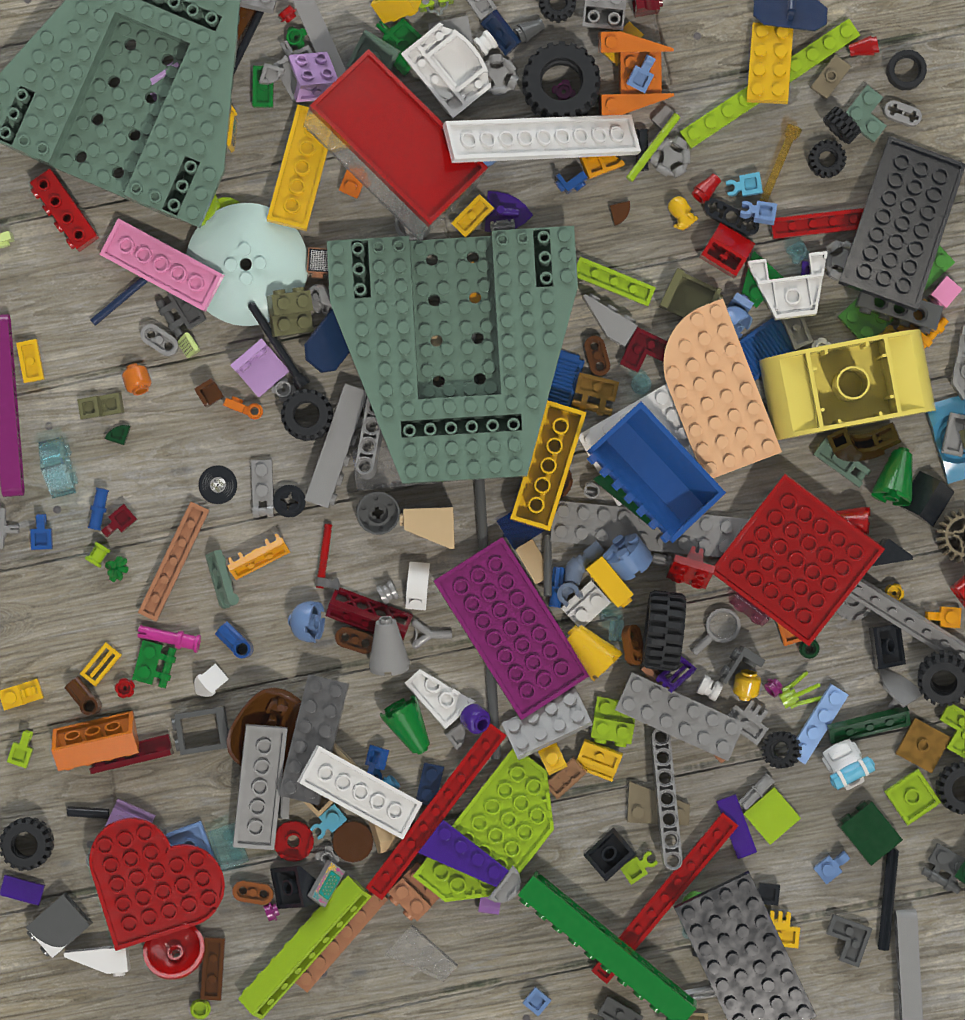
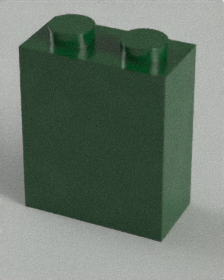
(869, 832)

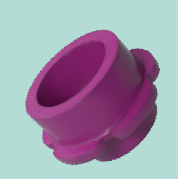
(773, 687)
(271, 911)

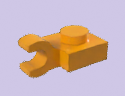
(946, 617)

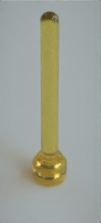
(791, 133)

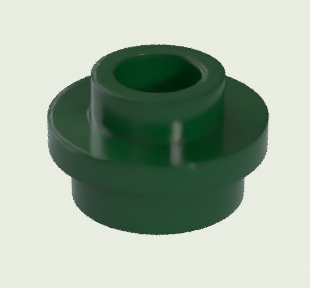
(813, 653)

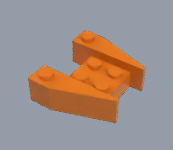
(631, 52)

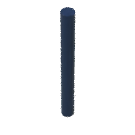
(118, 301)

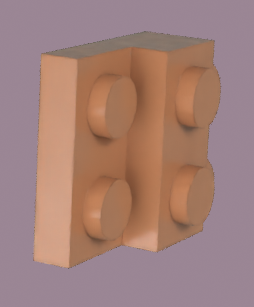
(412, 895)

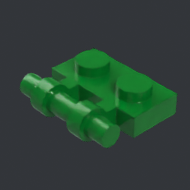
(148, 661)

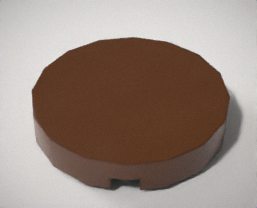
(353, 841)

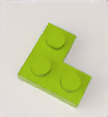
(955, 718)

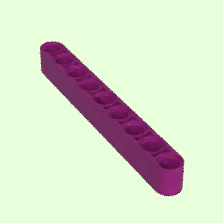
(10, 440)

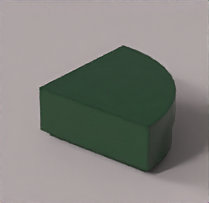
(118, 434)

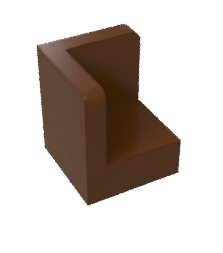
(209, 392)

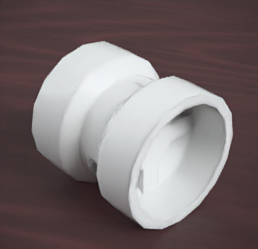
(709, 688)

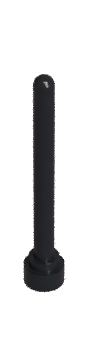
(299, 379)

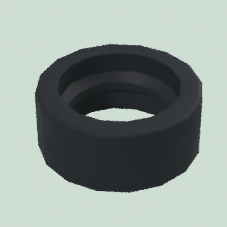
(917, 58)

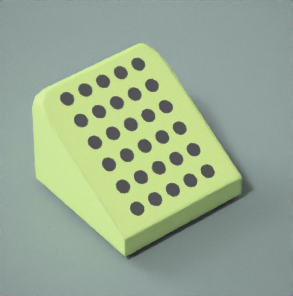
(188, 345)

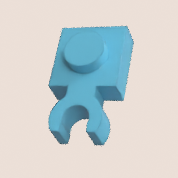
(749, 185)
(331, 820)

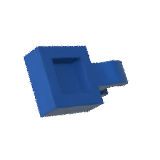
(41, 537)
(376, 760)

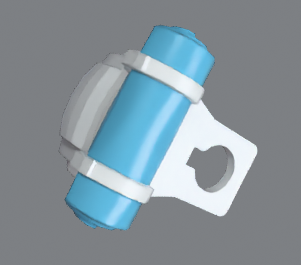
(847, 765)

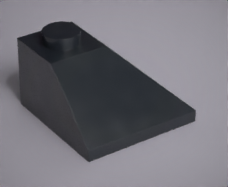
(292, 887)

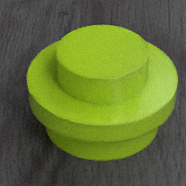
(200, 1008)

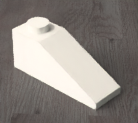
(102, 959)

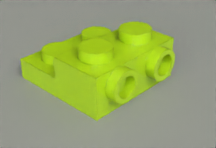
(611, 724)

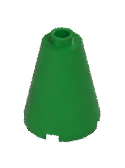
(895, 479)
(407, 724)

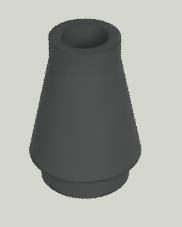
(528, 30)

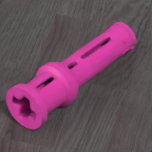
(178, 639)

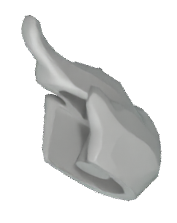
(320, 298)

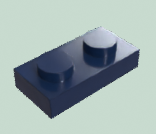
(501, 32)
(429, 782)

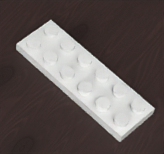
(359, 792)

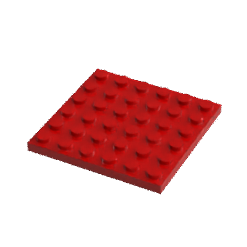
(797, 559)

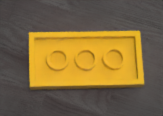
(769, 64)

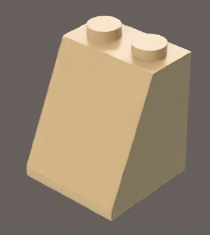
(431, 524)

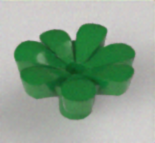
(116, 568)

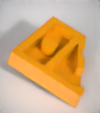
(600, 165)

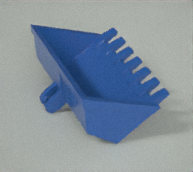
(655, 473)

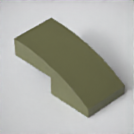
(100, 406)

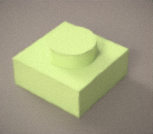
(5, 239)

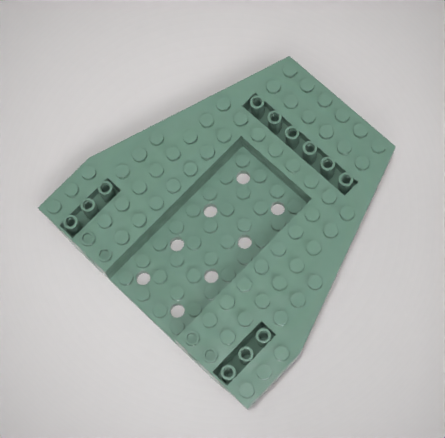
(64, 82)
(523, 314)

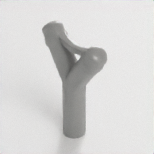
(428, 634)

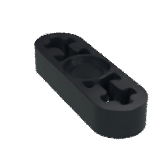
(715, 214)

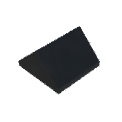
(928, 498)
(892, 553)
(887, 646)
(610, 854)

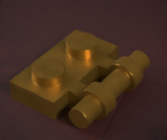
(598, 388)

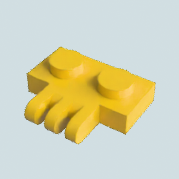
(788, 934)

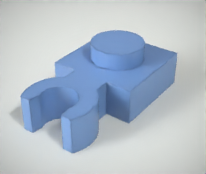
(762, 212)

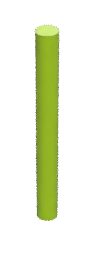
(653, 147)

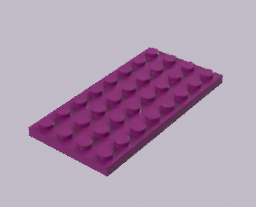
(511, 628)

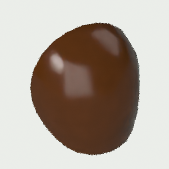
(266, 708)

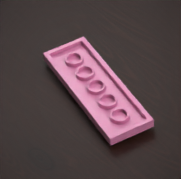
(161, 265)

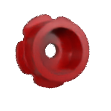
(287, 14)
(125, 693)

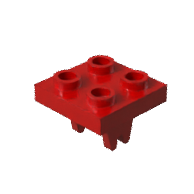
(691, 569)

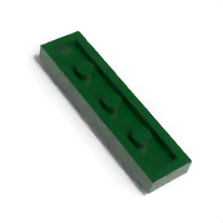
(869, 724)

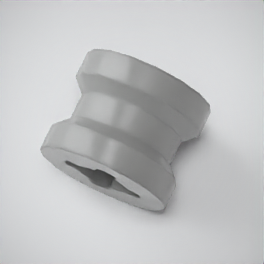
(387, 592)

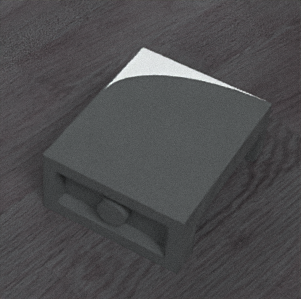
(58, 925)

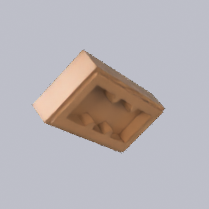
(566, 778)

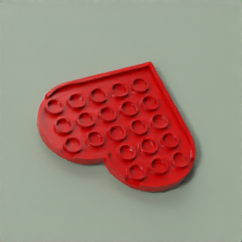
(149, 884)

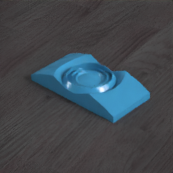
(952, 465)

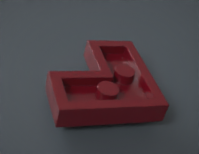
(643, 344)

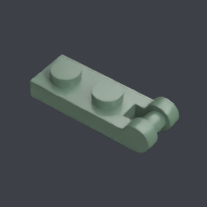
(844, 468)
(221, 579)

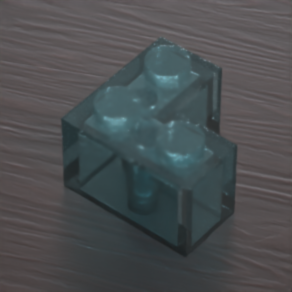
(57, 467)

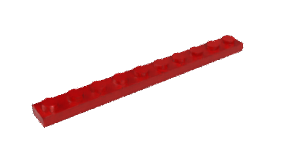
(436, 811)
(673, 887)

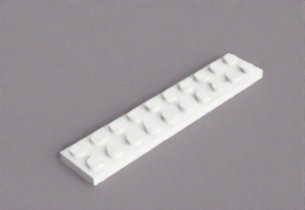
(541, 138)

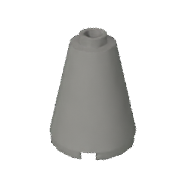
(388, 649)

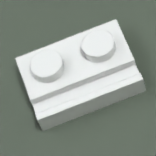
(586, 609)

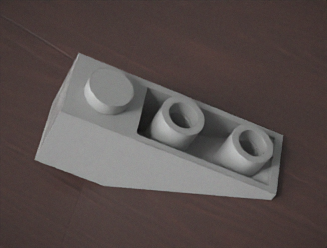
(614, 326)

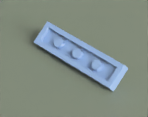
(818, 720)

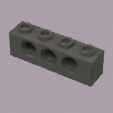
(930, 311)

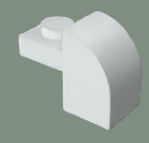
(417, 585)

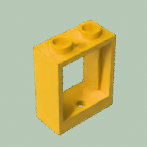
(609, 582)

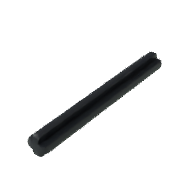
(888, 900)

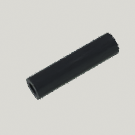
(87, 812)

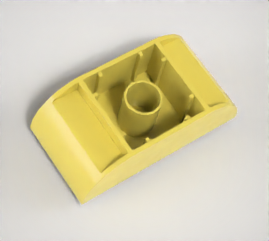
(847, 384)

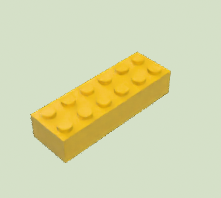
(549, 466)

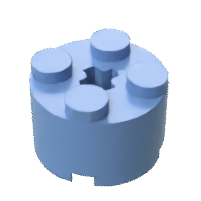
(628, 556)

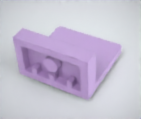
(313, 75)
(260, 368)

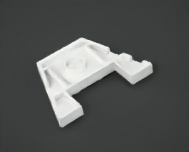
(791, 295)

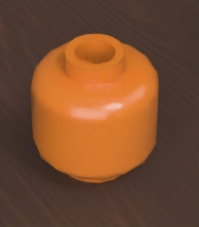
(136, 379)

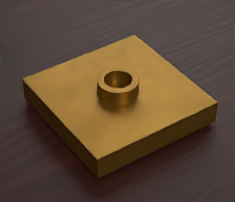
(922, 745)

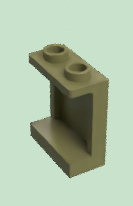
(687, 294)

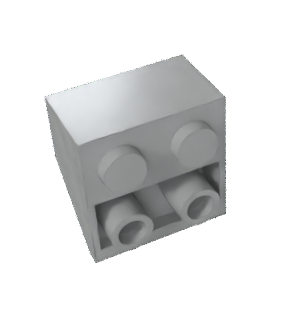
(604, 14)

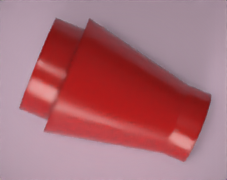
(864, 47)
(705, 189)

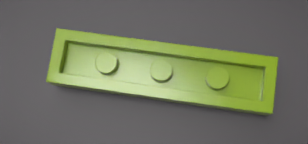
(614, 281)

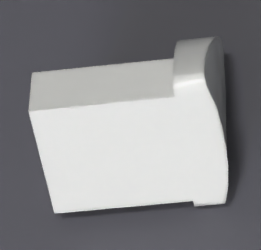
(209, 681)

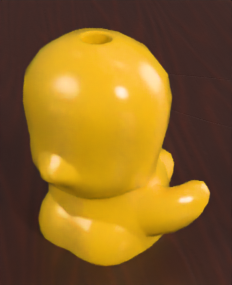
(682, 212)

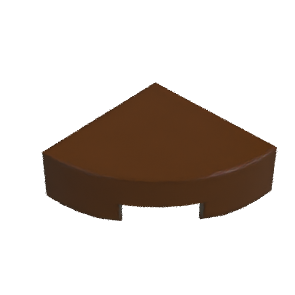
(620, 212)

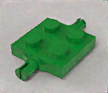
(401, 37)

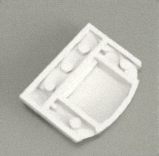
(448, 68)

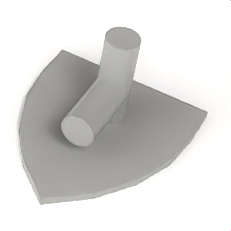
(899, 688)

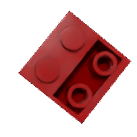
(727, 250)

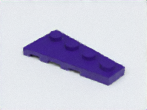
(458, 852)

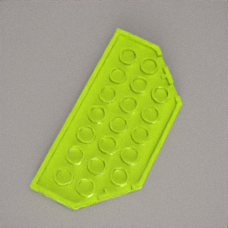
(505, 820)

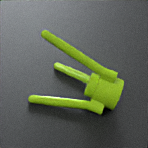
(790, 697)

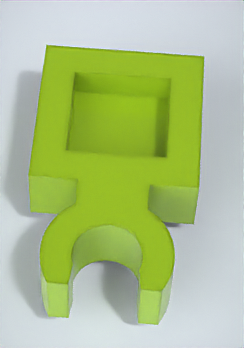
(635, 868)

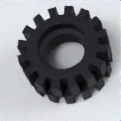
(557, 15)
(842, 125)
(836, 150)
(793, 749)

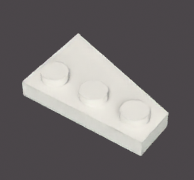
(439, 699)

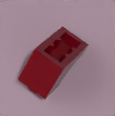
(646, 7)

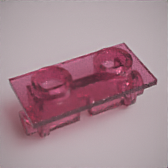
(746, 607)

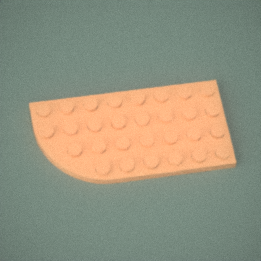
(717, 392)

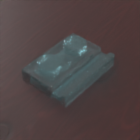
(221, 843)

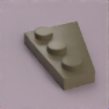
(643, 806)

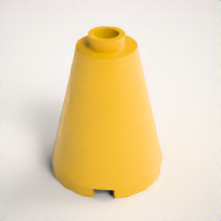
(592, 651)

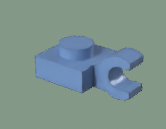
(641, 77)
(829, 868)

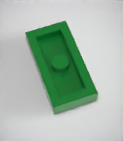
(262, 94)

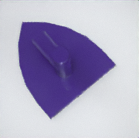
(506, 208)

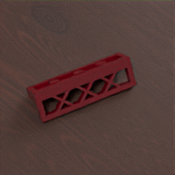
(363, 619)
(148, 750)

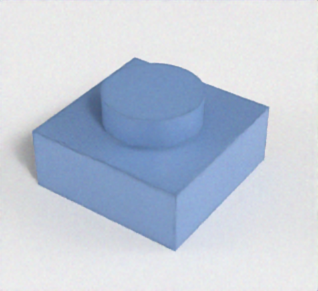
(741, 301)
(536, 1001)

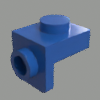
(576, 182)

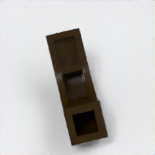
(864, 446)

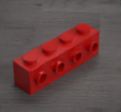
(64, 209)

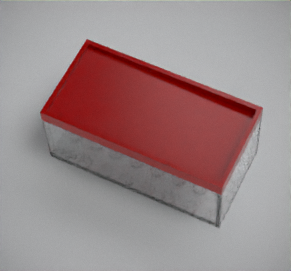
(392, 145)

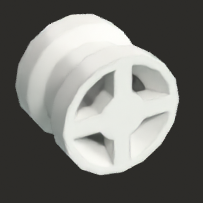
(485, 43)

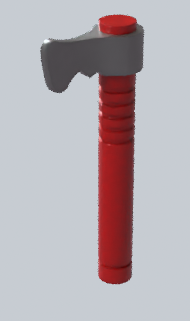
(320, 580)

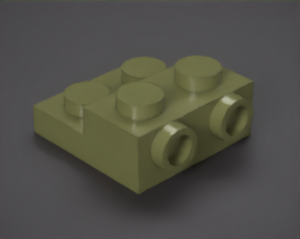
(290, 312)

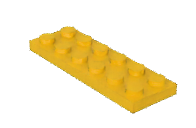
(298, 176)

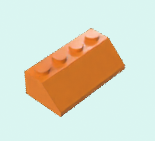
(95, 741)

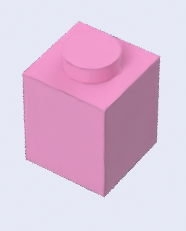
(944, 292)

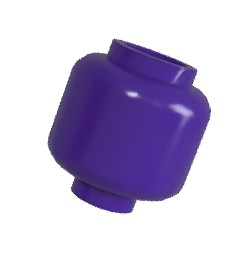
(475, 718)

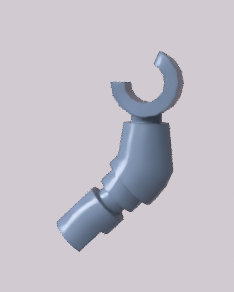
(574, 571)

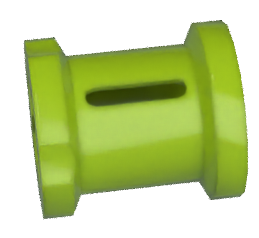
(97, 554)

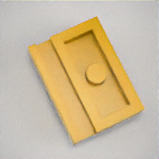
(599, 759)

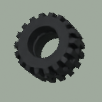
(301, 397)
(938, 693)
(945, 785)
(9, 848)

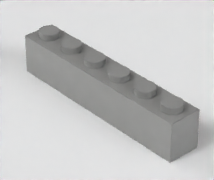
(336, 447)

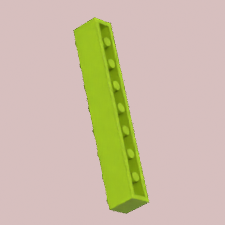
(304, 948)

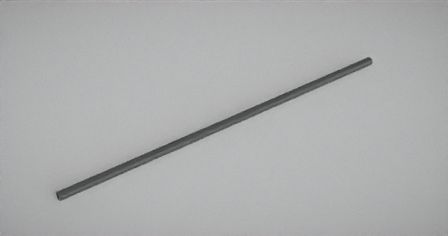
(482, 531)

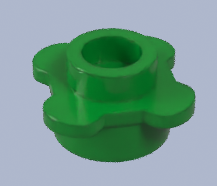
(292, 32)

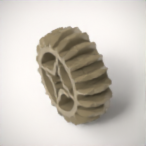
(946, 532)

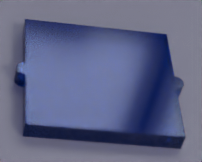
(517, 532)

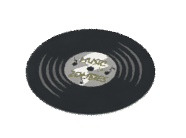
(217, 484)

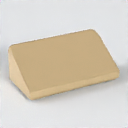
(532, 560)

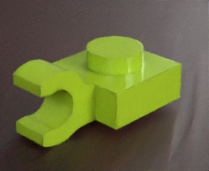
(20, 752)

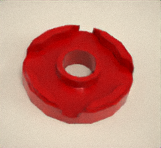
(305, 836)

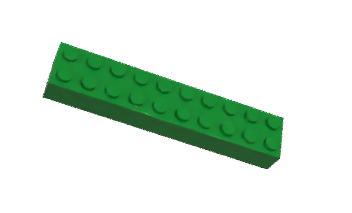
(606, 948)

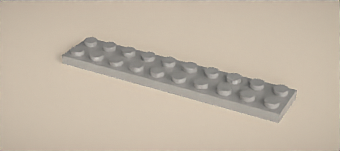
(602, 523)

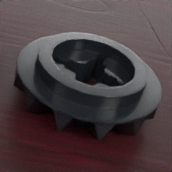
(281, 506)

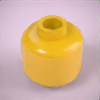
(746, 684)

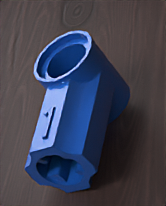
(233, 639)

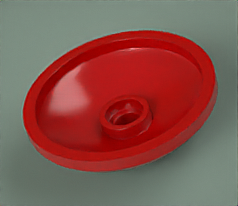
(160, 951)

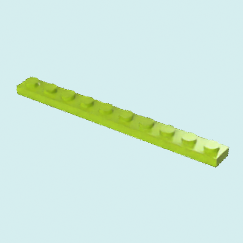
(800, 64)

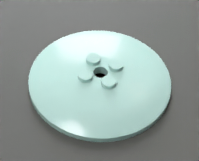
(275, 253)

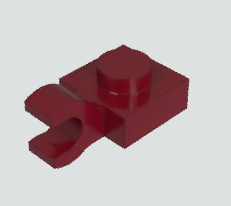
(121, 520)

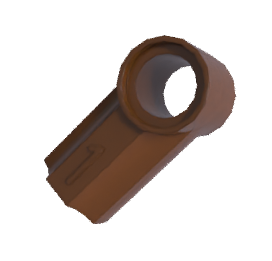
(81, 695)

